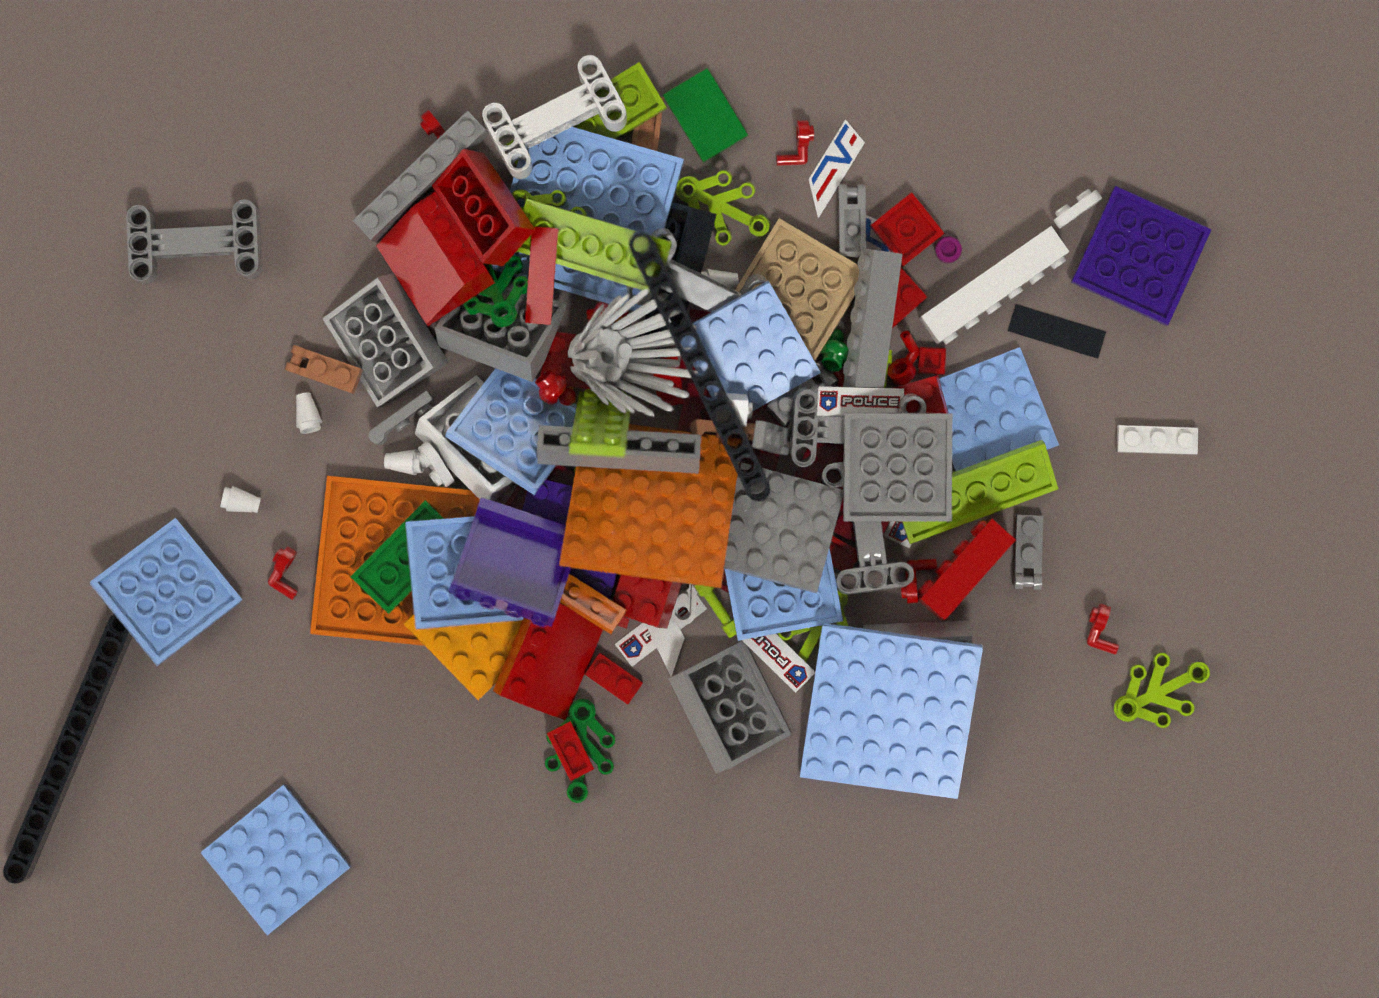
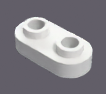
(1085, 201)
(430, 458)
(685, 599)

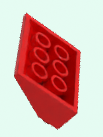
(433, 260)
(549, 662)

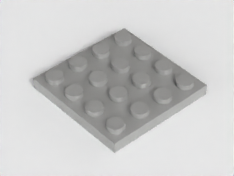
(897, 467)
(786, 533)

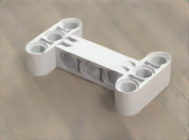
(555, 116)

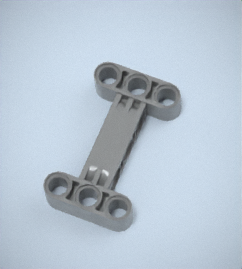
(193, 241)
(696, 286)
(825, 428)
(869, 550)

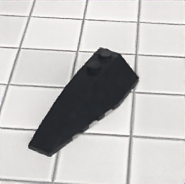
(692, 235)

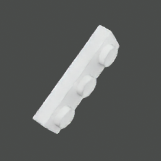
(1157, 440)

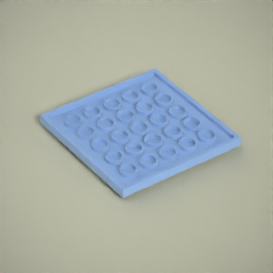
(611, 183)
(890, 710)

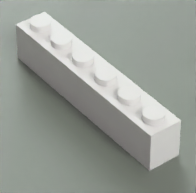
(994, 285)

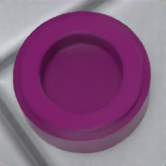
(948, 249)

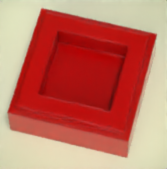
(932, 361)

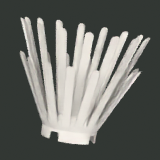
(609, 355)

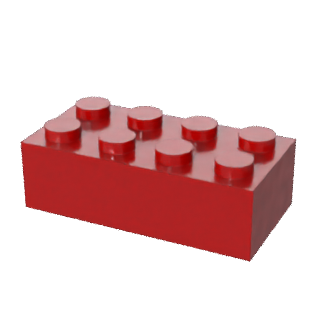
(483, 207)
(965, 569)
(647, 599)

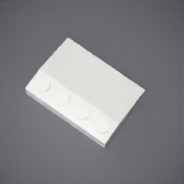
(472, 471)

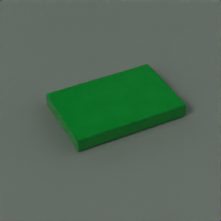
(705, 115)

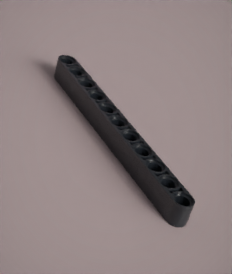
(703, 379)
(61, 757)

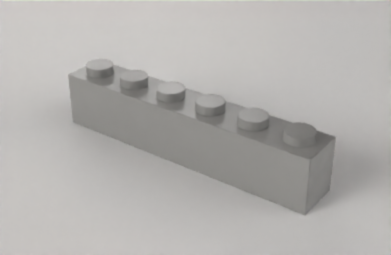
(419, 177)
(872, 319)
(643, 451)

